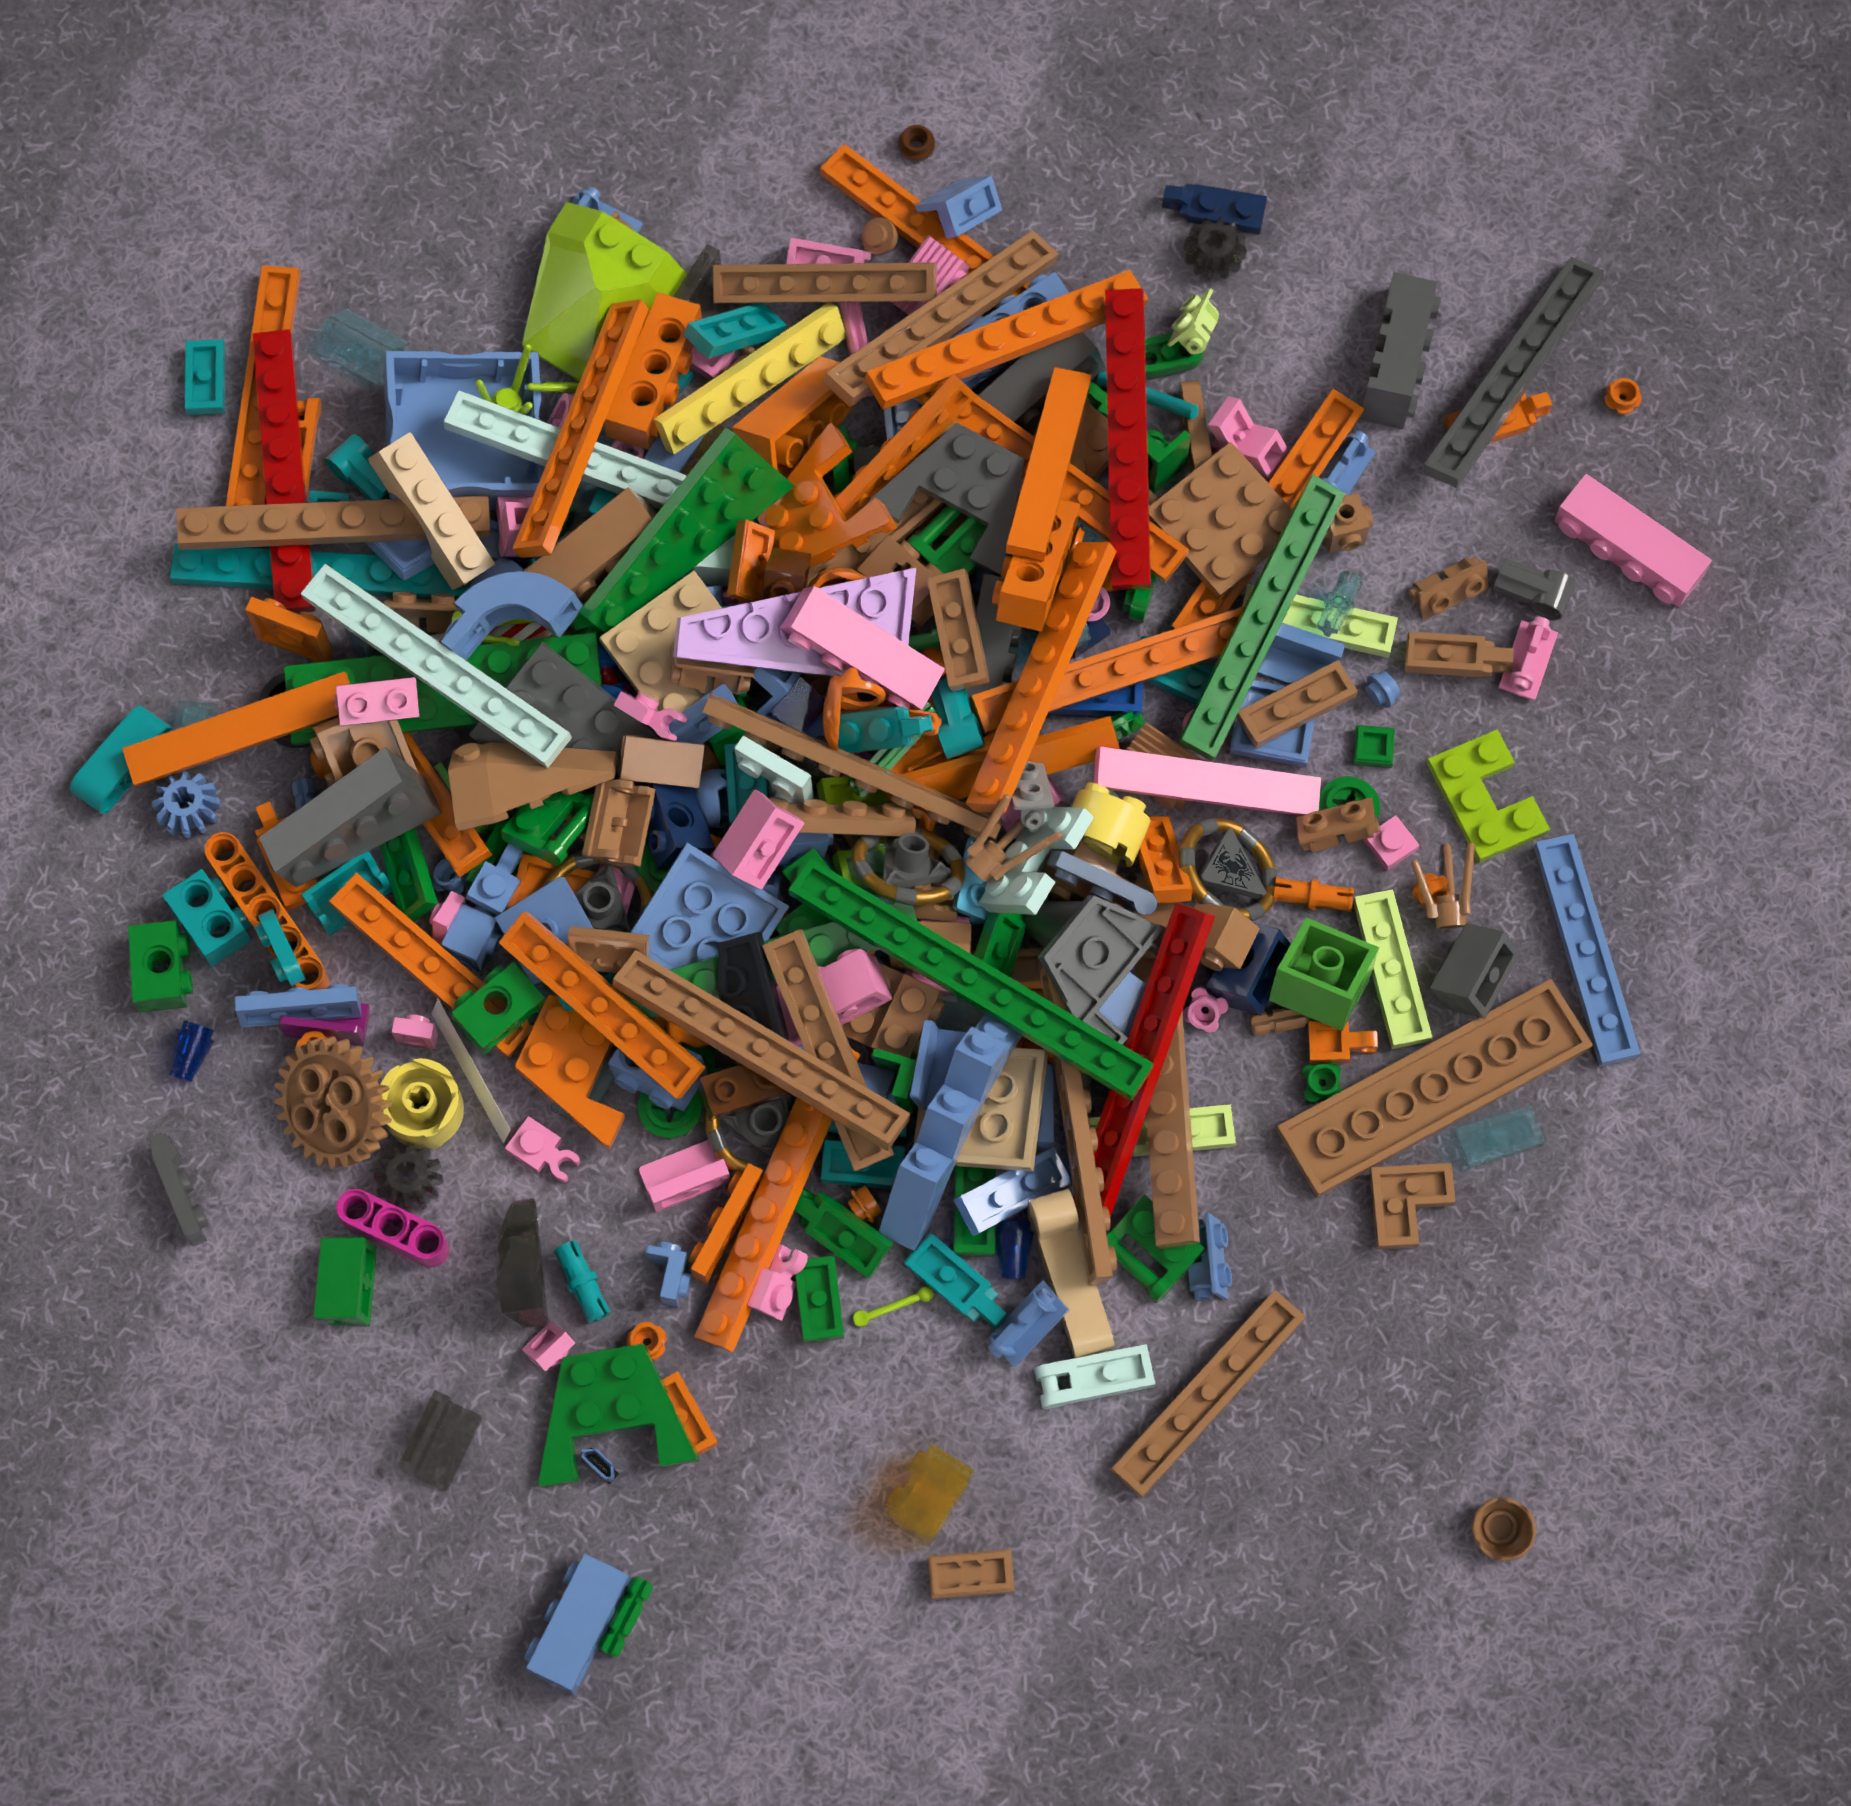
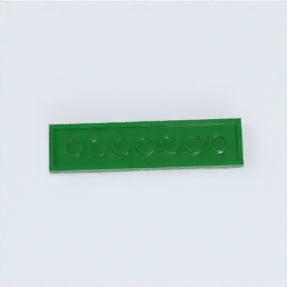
(436, 712)

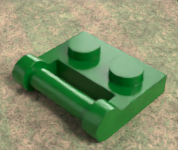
(956, 550)
(532, 828)
(1140, 1226)

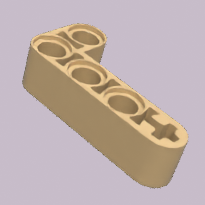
(1062, 1255)

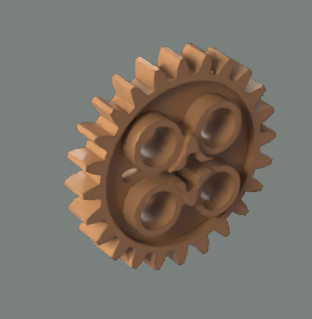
(333, 1102)

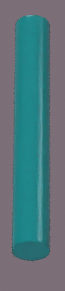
(1162, 400)

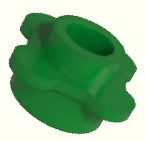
(1313, 1074)

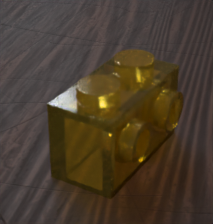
(929, 1494)

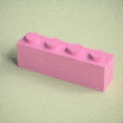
(1632, 541)
(855, 642)
(853, 985)

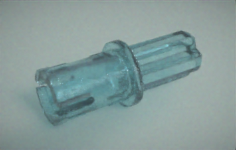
(1339, 603)

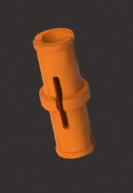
(1313, 894)

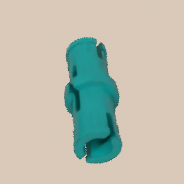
(582, 1281)

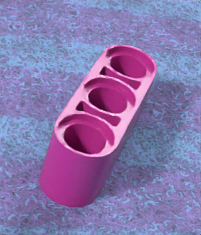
(382, 1212)

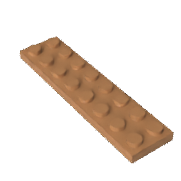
(1433, 1088)

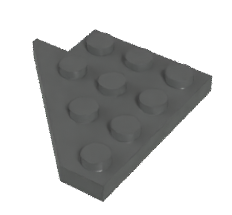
(572, 702)

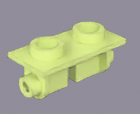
(1195, 323)

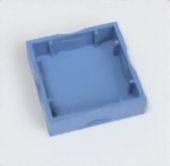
(418, 398)

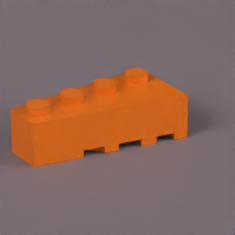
(793, 417)

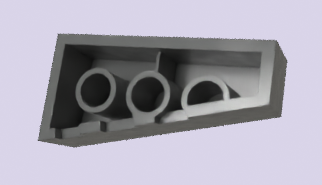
(1399, 350)
(1024, 385)
(999, 641)
(350, 818)

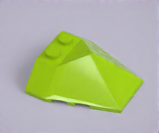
(582, 271)

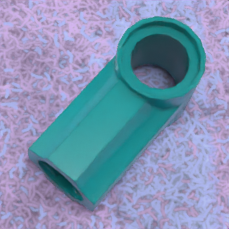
(351, 465)
(959, 726)

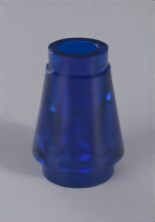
(190, 1050)
(1014, 1247)

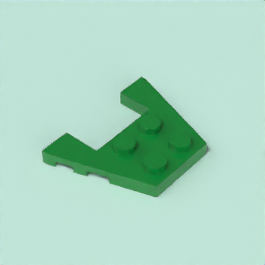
(607, 1395)

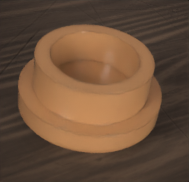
(879, 236)

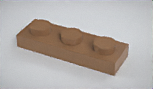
(958, 630)
(1297, 704)

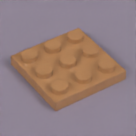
(1224, 519)

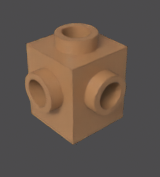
(1349, 525)

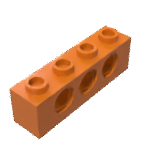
(665, 320)
(1032, 583)

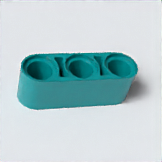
(106, 773)

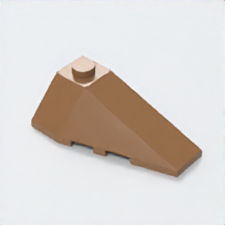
(500, 777)

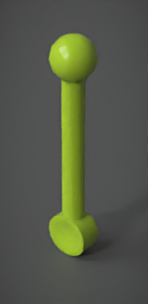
(862, 1318)

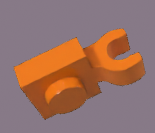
(1334, 1046)

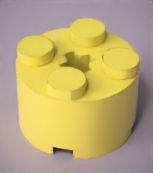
(1116, 826)
(430, 1124)

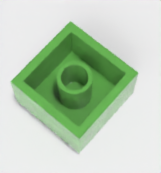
(1323, 974)

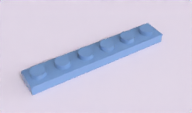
(1586, 950)

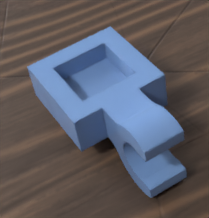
(496, 884)

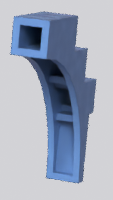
(945, 1129)

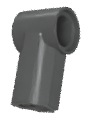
(1544, 591)

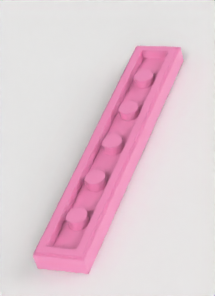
(1206, 782)

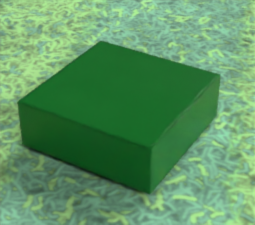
(1373, 746)

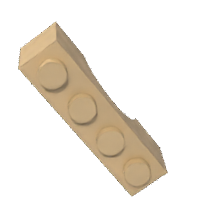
(451, 538)

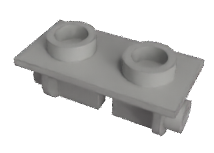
(1033, 795)

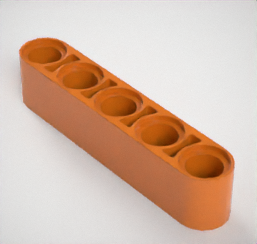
(260, 899)

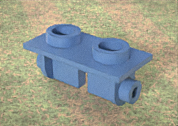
(1349, 462)
(1212, 1273)
(1027, 1324)

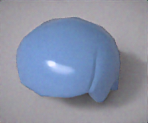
(713, 797)

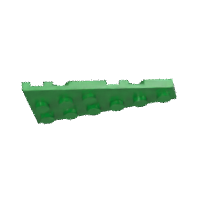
(697, 519)

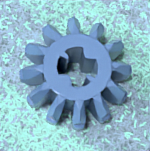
(186, 789)

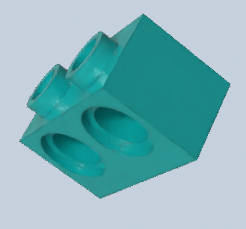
(203, 920)

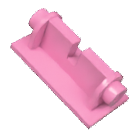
(1531, 656)
(376, 701)

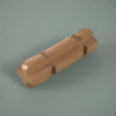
(1279, 1020)

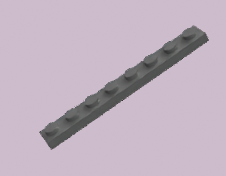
(1513, 372)

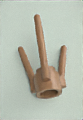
(987, 858)
(1450, 910)

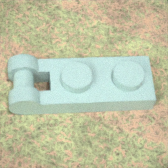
(1096, 1376)

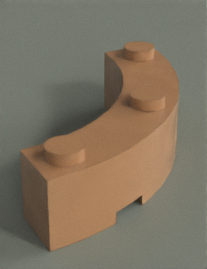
(1228, 937)

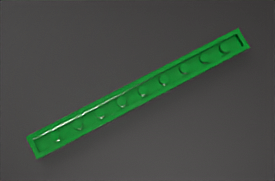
(971, 979)

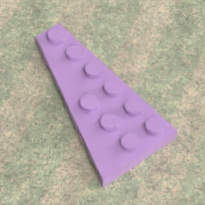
(752, 631)

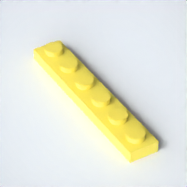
(750, 378)

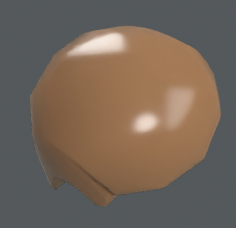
(1503, 1529)

